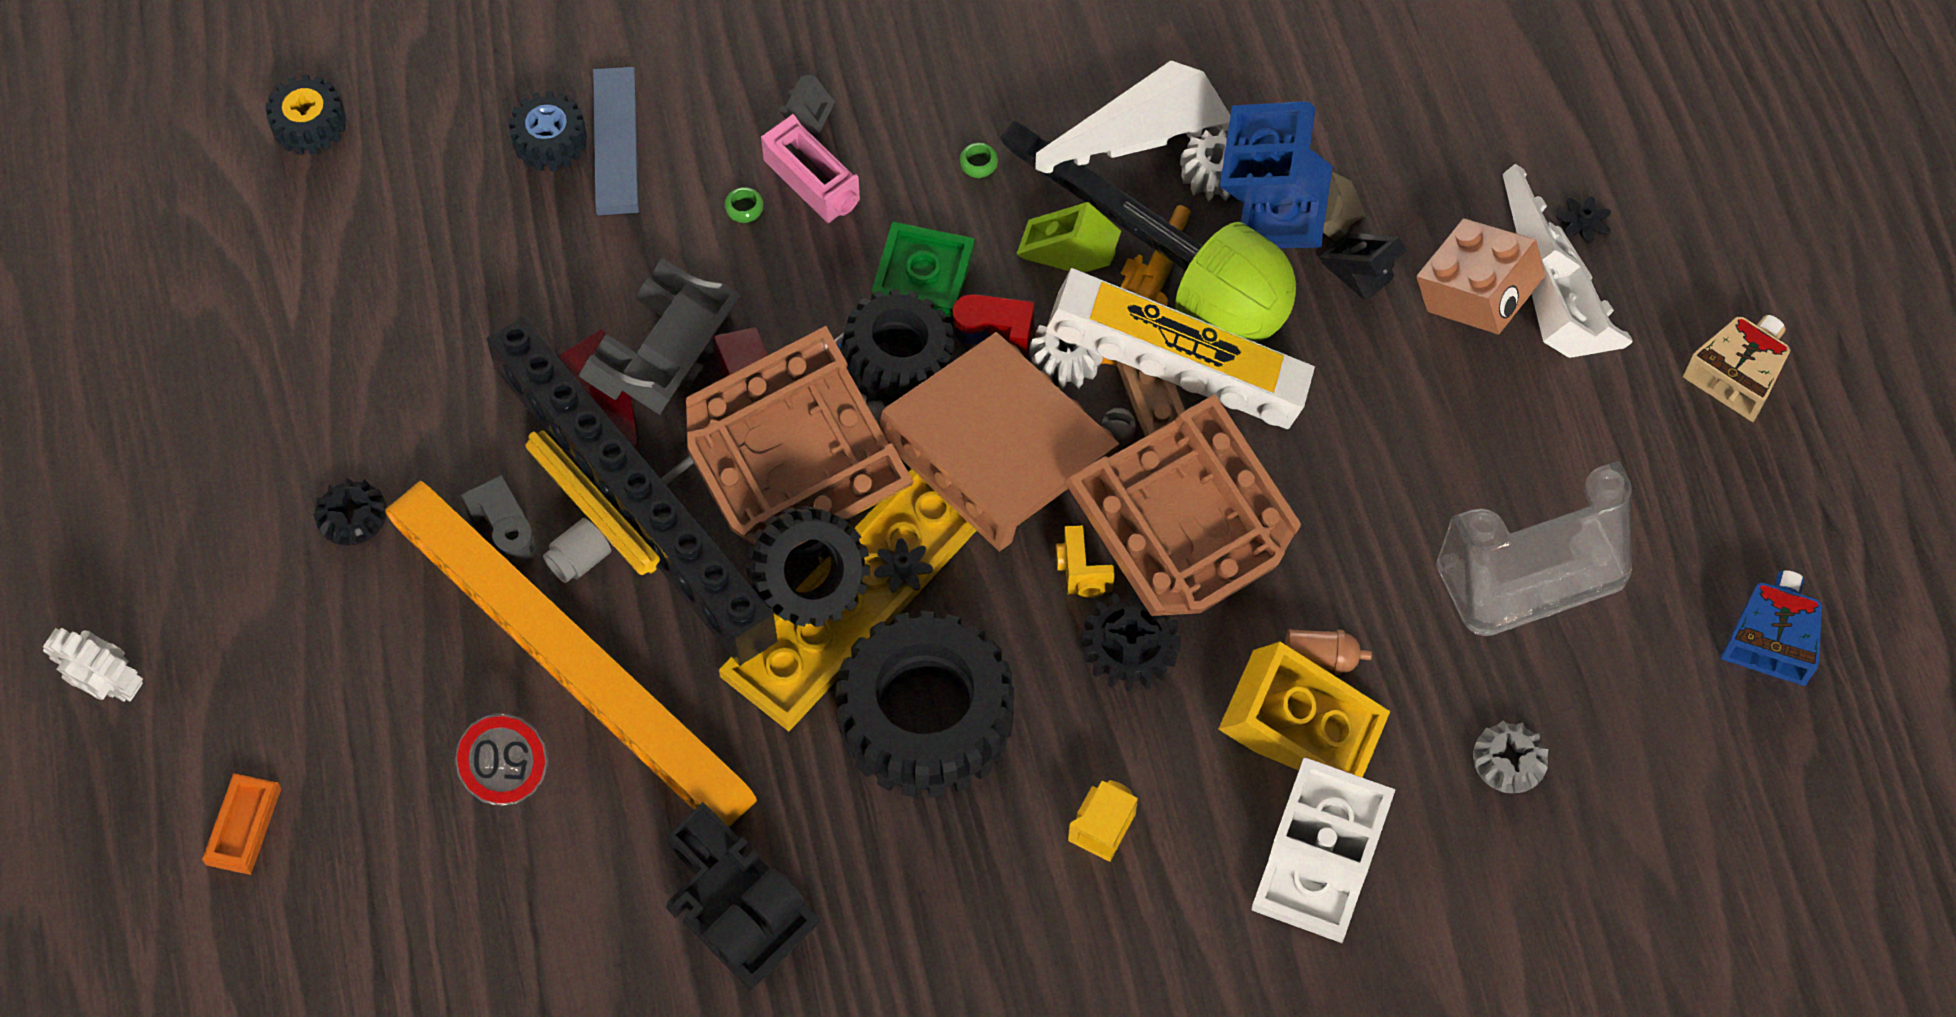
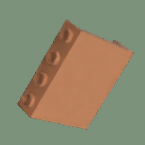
(994, 437)

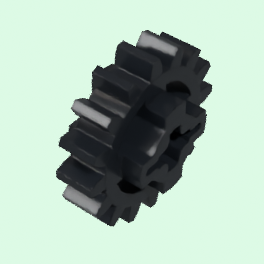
(1152, 641)

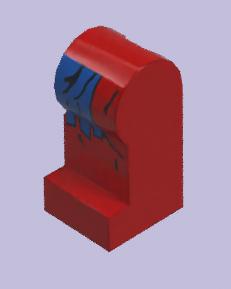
(981, 316)

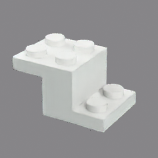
(1323, 849)

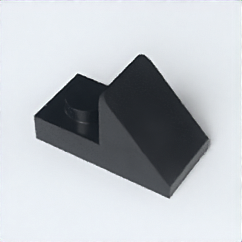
(1364, 261)

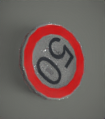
(501, 759)

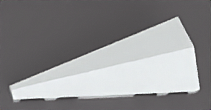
(1142, 118)
(1565, 300)

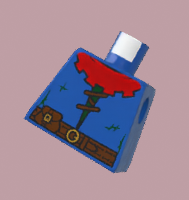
(1778, 631)

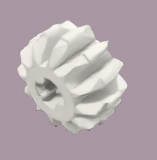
(1203, 164)
(1063, 360)

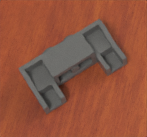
(669, 355)

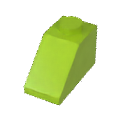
(1070, 239)

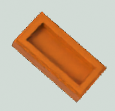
(242, 824)

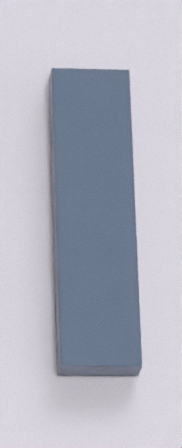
(615, 141)

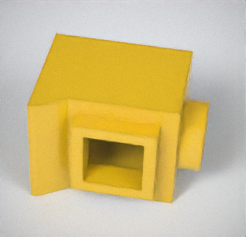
(1103, 819)

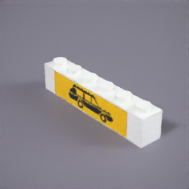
(1180, 349)

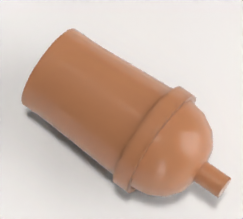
(1330, 650)

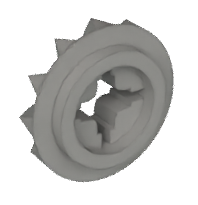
(1499, 772)

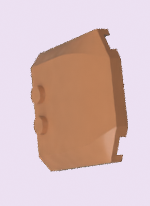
(791, 438)
(1187, 512)

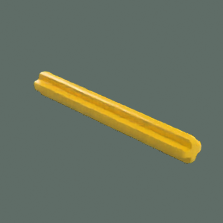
(592, 503)

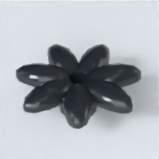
(1584, 219)
(905, 571)

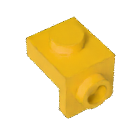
(1082, 579)

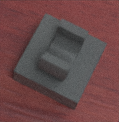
(809, 104)

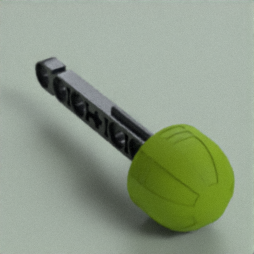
(1229, 281)

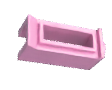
(828, 200)

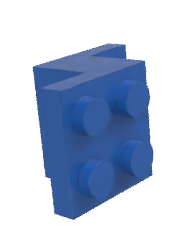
(1277, 173)

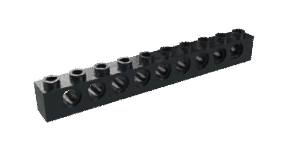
(616, 468)

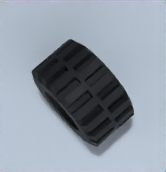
(895, 320)
(844, 576)

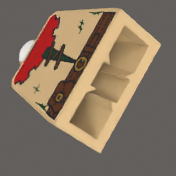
(1741, 364)

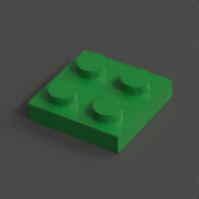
(926, 264)

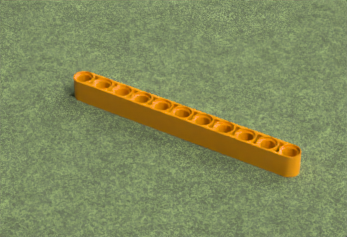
(569, 655)

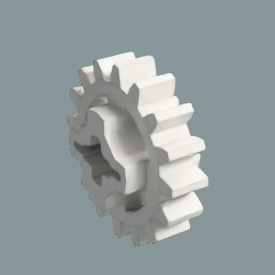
(92, 664)

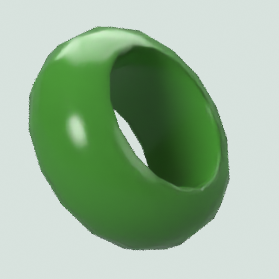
(978, 171)
(744, 216)

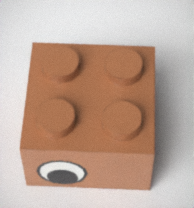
(1481, 276)

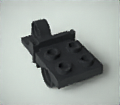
(735, 902)

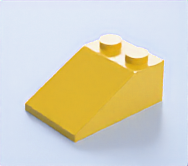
(1300, 710)

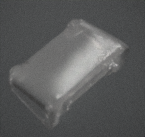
(1542, 569)

